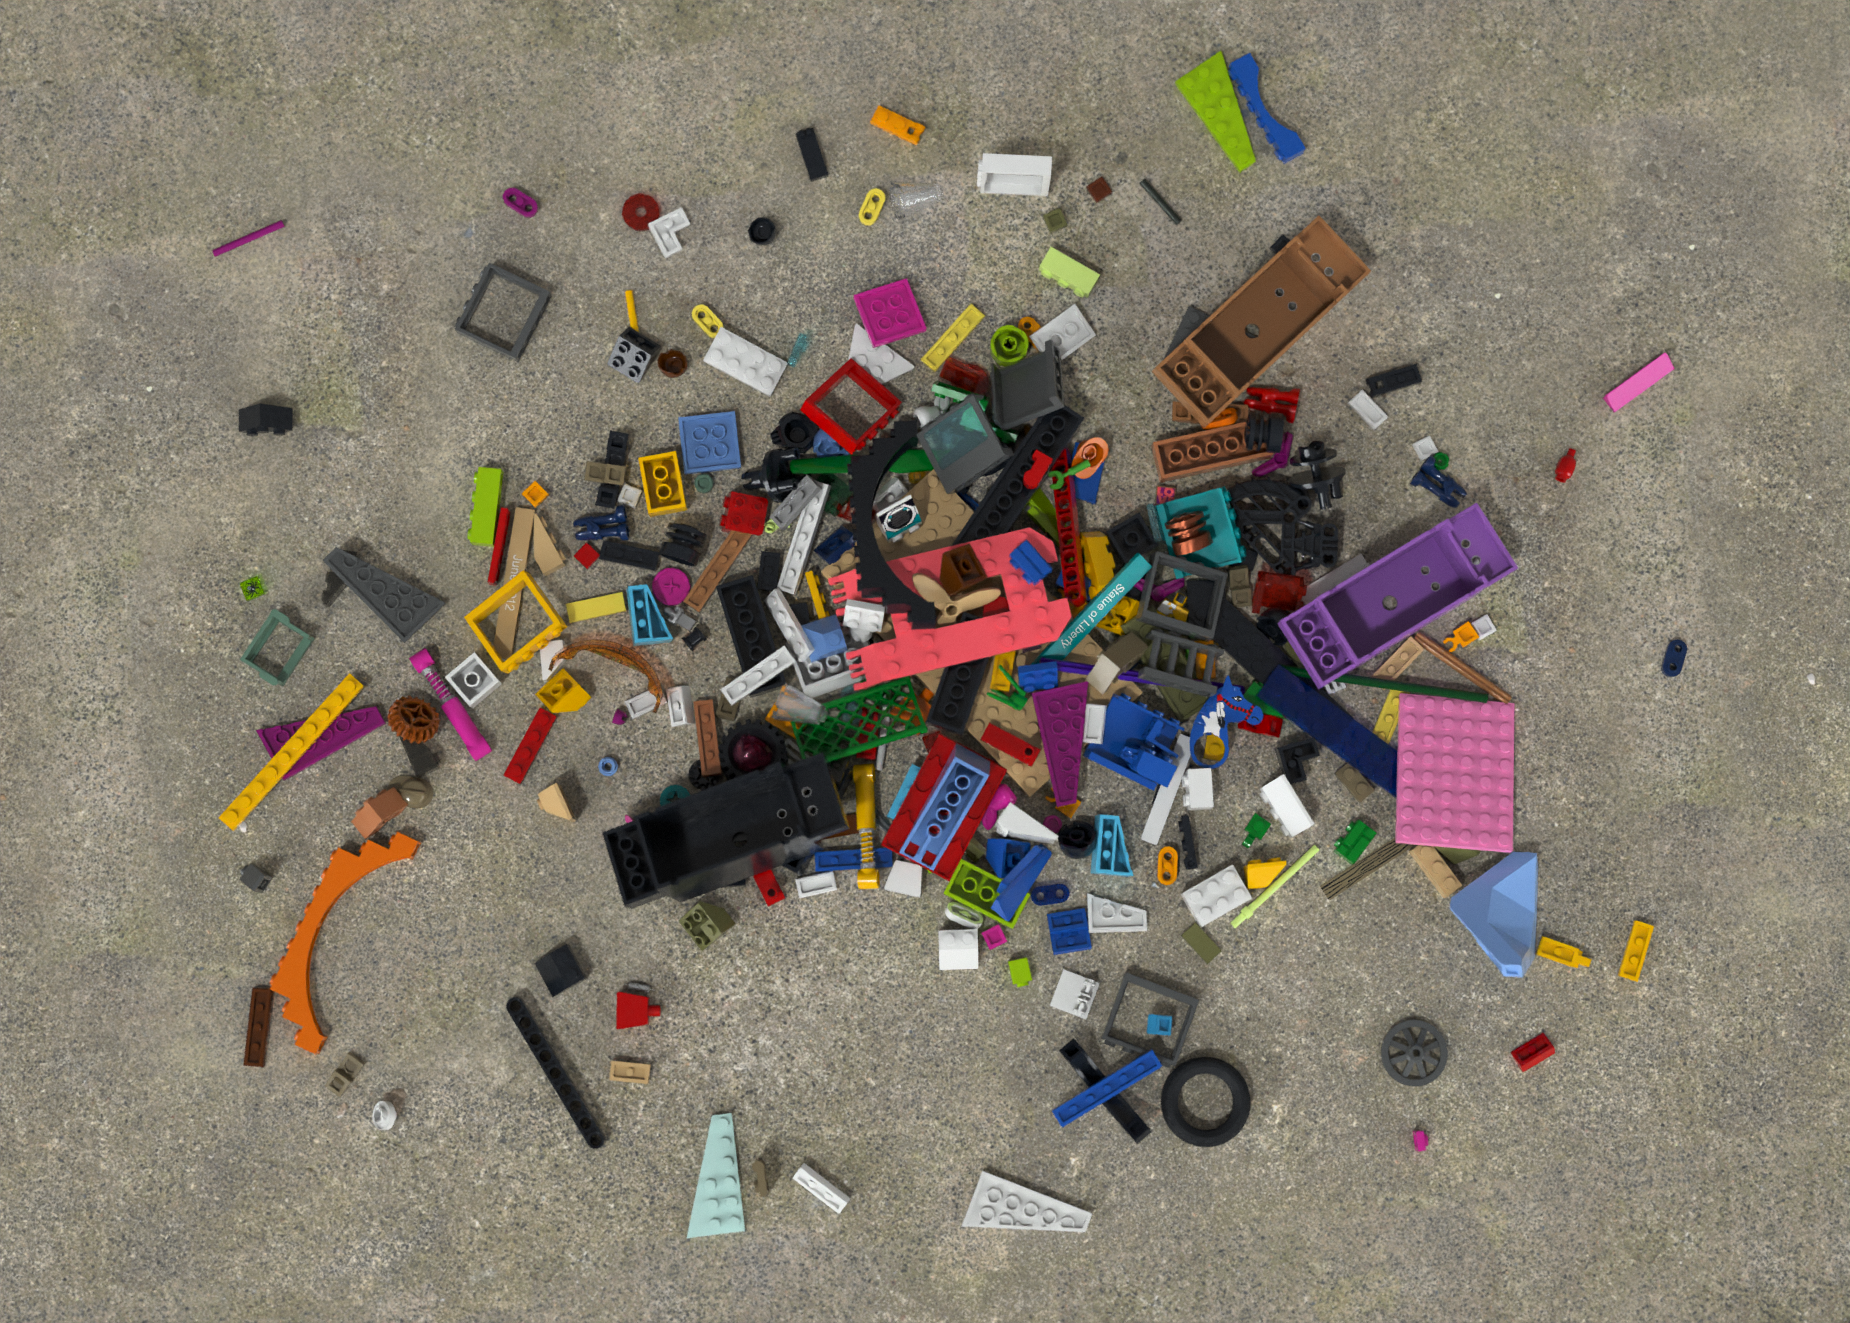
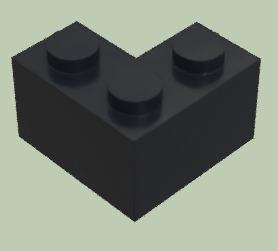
(265, 419)
(1291, 758)

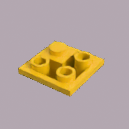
(1119, 614)
(1262, 874)

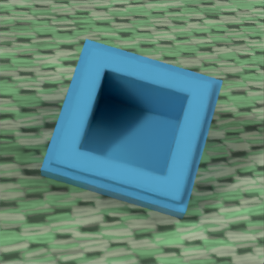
(1159, 1024)

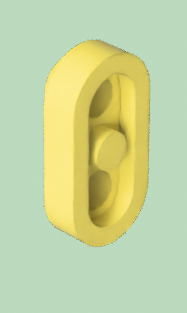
(871, 207)
(709, 321)

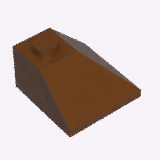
(960, 570)

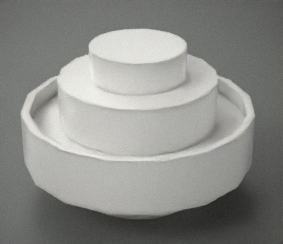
(384, 1115)

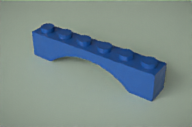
(1285, 141)

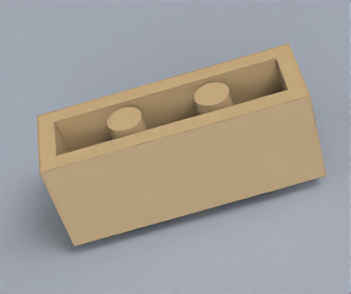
(1435, 869)

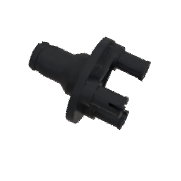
(775, 474)

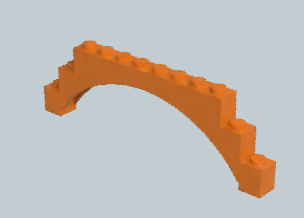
(294, 969)

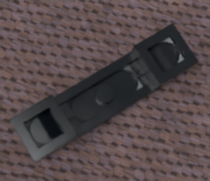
(615, 455)

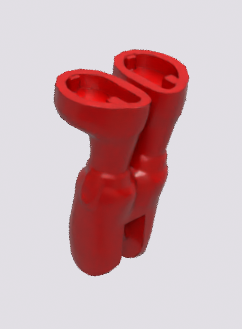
(1267, 400)

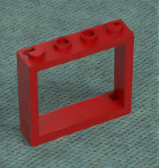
(868, 384)

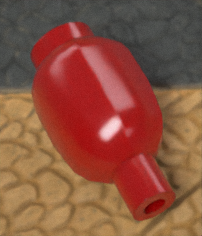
(1565, 466)

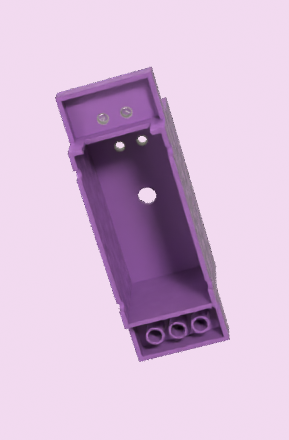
(1352, 625)

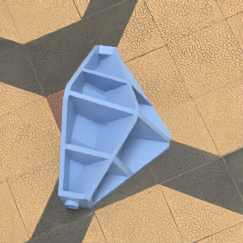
(1503, 912)

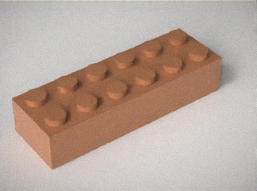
(1204, 452)

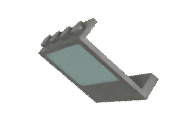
(962, 445)

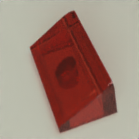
(960, 374)

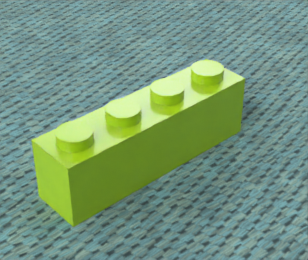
(486, 506)

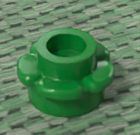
(1444, 458)

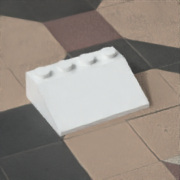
(830, 672)
(1021, 826)

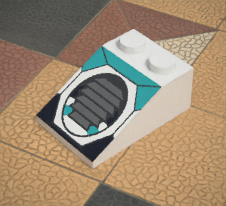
(899, 519)

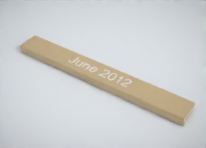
(516, 563)

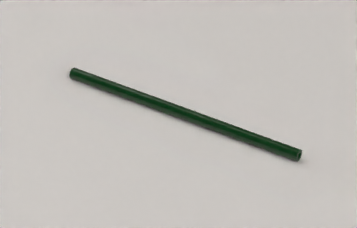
(1398, 685)

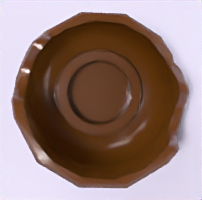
(672, 363)

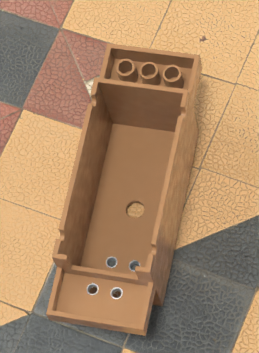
(1220, 358)

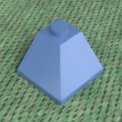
(825, 637)

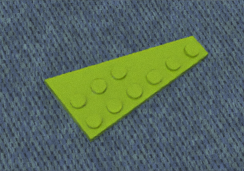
(1214, 101)

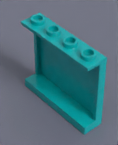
(1220, 522)

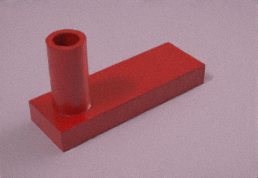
(1010, 744)
(769, 887)

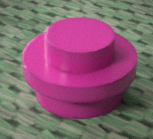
(1053, 823)

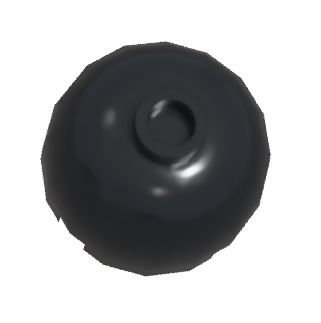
(1269, 626)
(1077, 839)

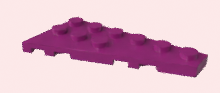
(1061, 728)
(343, 731)

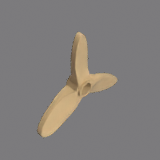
(934, 592)

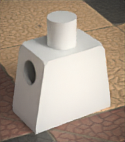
(905, 878)

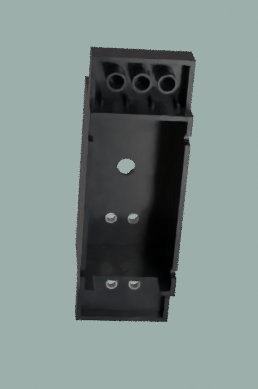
(690, 844)

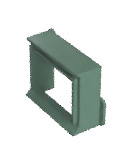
(261, 638)

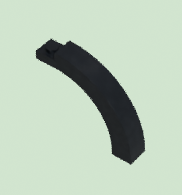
(1116, 1106)

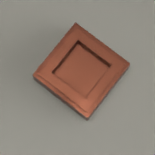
(1099, 189)

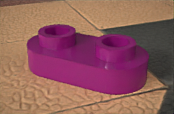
(521, 202)

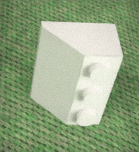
(1286, 806)

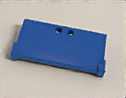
(1087, 488)

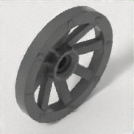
(1408, 1053)

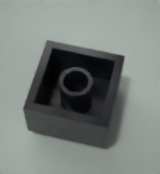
(1131, 537)

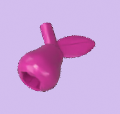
(999, 801)

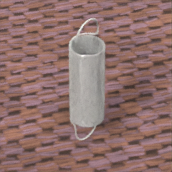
(639, 987)

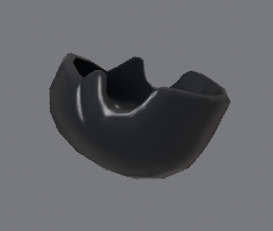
(762, 231)

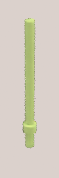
(1248, 911)

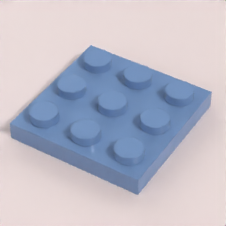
(709, 442)

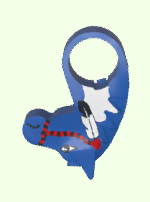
(1218, 711)

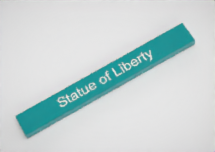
(1096, 609)

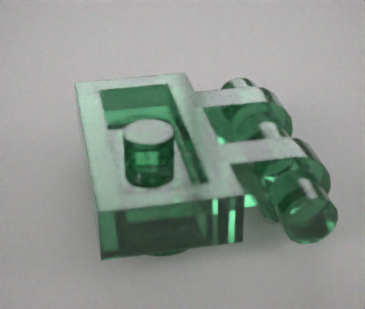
(839, 492)

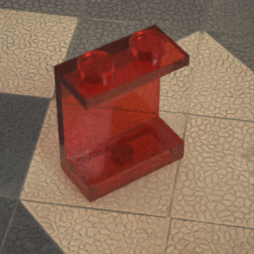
(1278, 591)

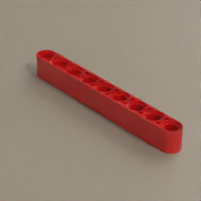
(1069, 532)

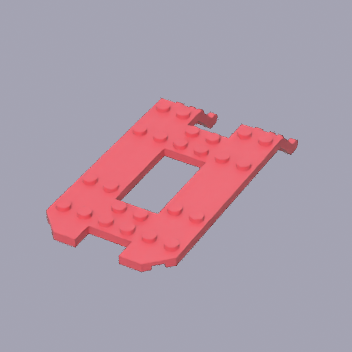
(912, 652)

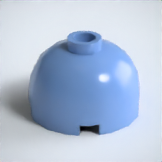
(827, 446)

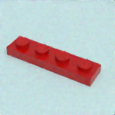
(530, 746)

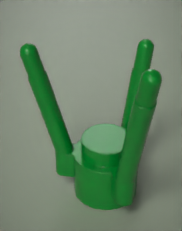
(1016, 700)

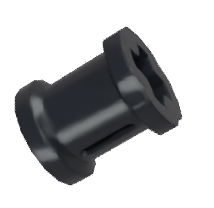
(694, 639)

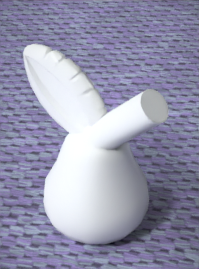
(927, 414)

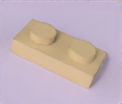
(629, 1072)

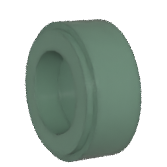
(703, 483)

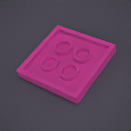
(889, 313)

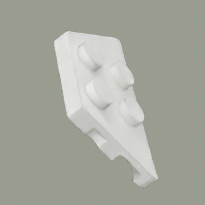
(879, 361)

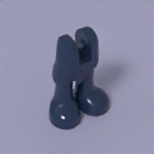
(1448, 484)
(595, 533)

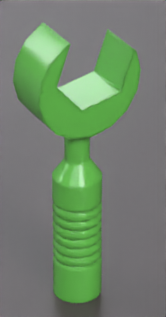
(1071, 471)

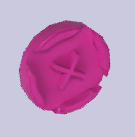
(670, 586)

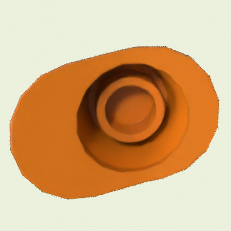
(1095, 451)

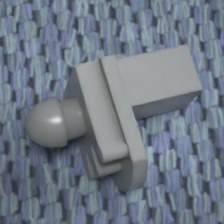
(678, 617)

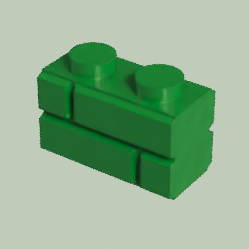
(1354, 842)

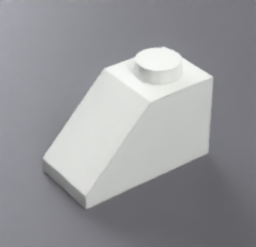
(546, 656)

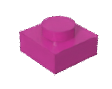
(994, 937)
(1420, 1140)

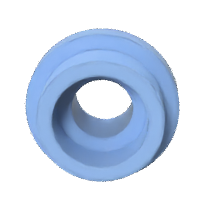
(603, 762)

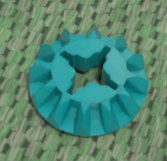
(669, 793)

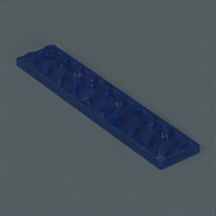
(1331, 727)

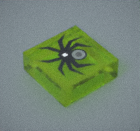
(252, 588)

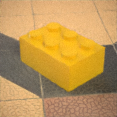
(662, 484)

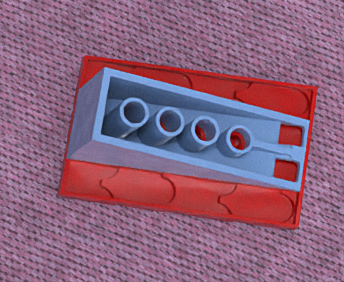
(944, 806)

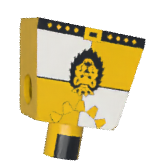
(1174, 609)

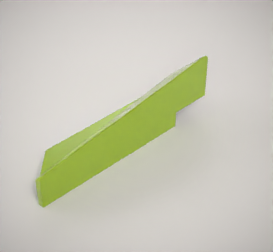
(1044, 516)

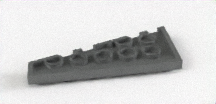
(391, 599)

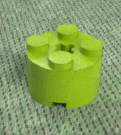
(1016, 339)

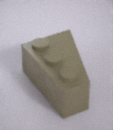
(1115, 661)

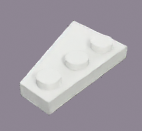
(1114, 917)

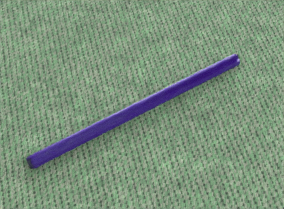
(1130, 675)

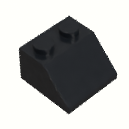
(560, 970)

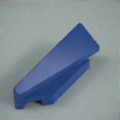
(1019, 881)

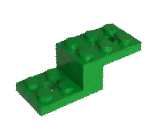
(958, 394)

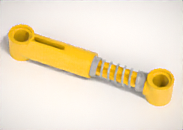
(864, 780)

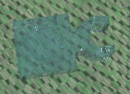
(800, 346)

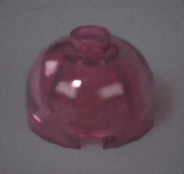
(751, 754)

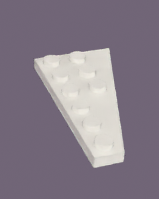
(1012, 1206)

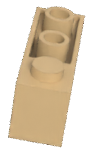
(544, 549)

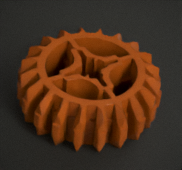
(424, 724)

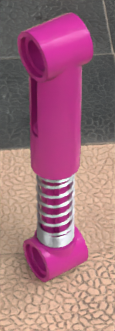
(451, 705)

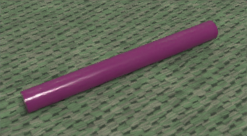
(248, 238)

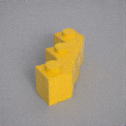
(1098, 562)

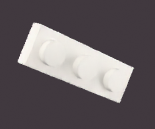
(821, 1188)

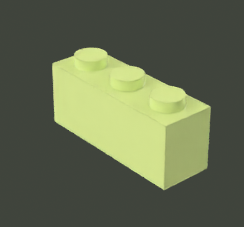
(1068, 273)

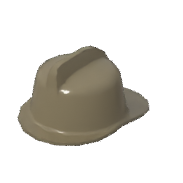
(414, 790)

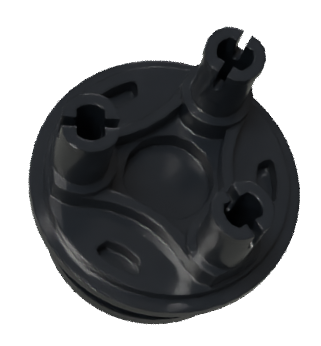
(1318, 479)

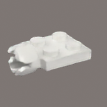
(863, 619)

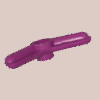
(1279, 460)
(1161, 591)

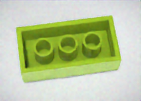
(978, 891)

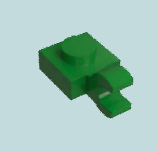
(1256, 829)

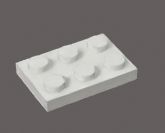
(1067, 331)

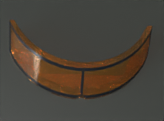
(617, 653)

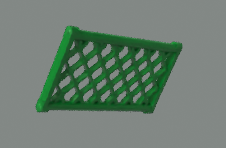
(873, 740)

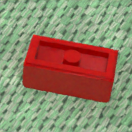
(1533, 1052)

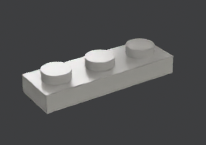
(795, 502)

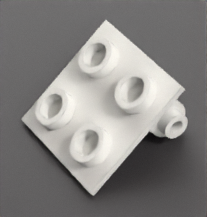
(1074, 994)

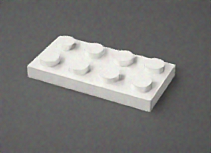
(745, 361)

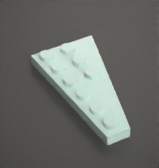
(718, 1192)

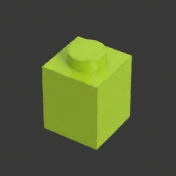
(1020, 972)

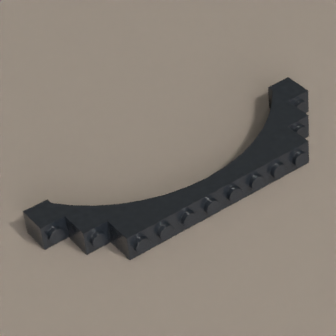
(875, 574)

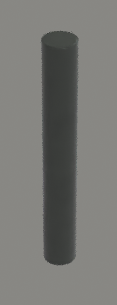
(1160, 201)

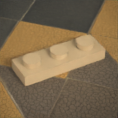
(1399, 660)

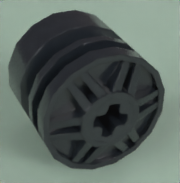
(1264, 431)
(682, 544)

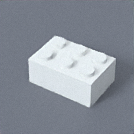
(1216, 896)

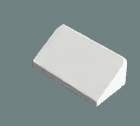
(889, 494)
(680, 706)

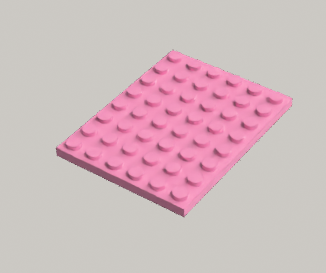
(1455, 773)

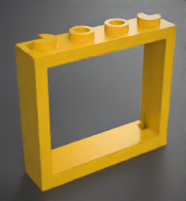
(499, 598)

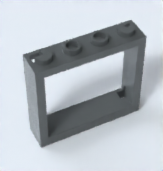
(477, 293)
(1196, 568)
(1130, 1048)

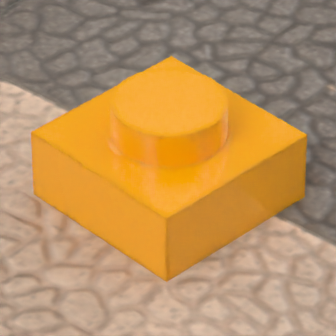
(535, 494)

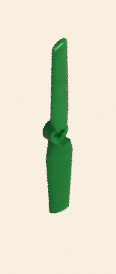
(912, 461)

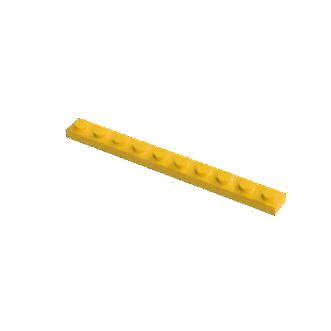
(291, 752)

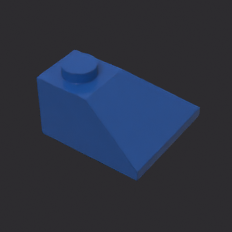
(1005, 854)

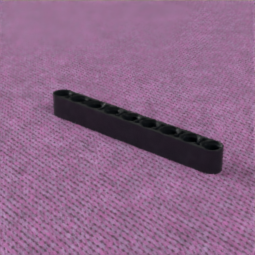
(564, 1078)

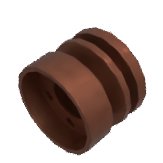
(1189, 535)

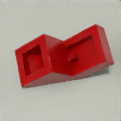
(1269, 726)

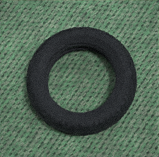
(1240, 1096)

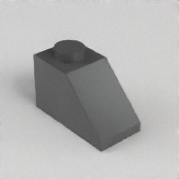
(255, 878)

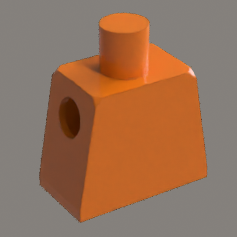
(922, 700)

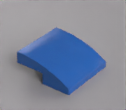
(1069, 931)

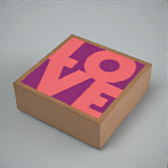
(1164, 494)

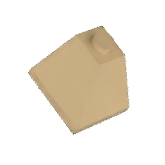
(555, 802)

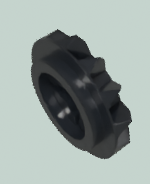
(702, 783)

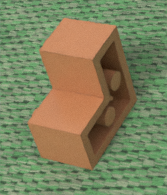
(378, 812)

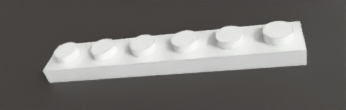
(803, 541)

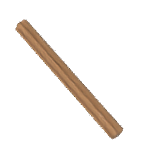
(1462, 668)

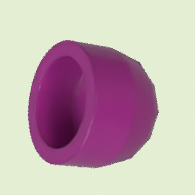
(617, 719)

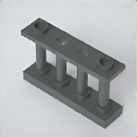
(1168, 677)

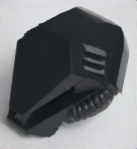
(795, 431)

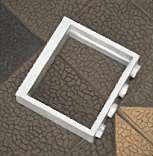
(1022, 169)

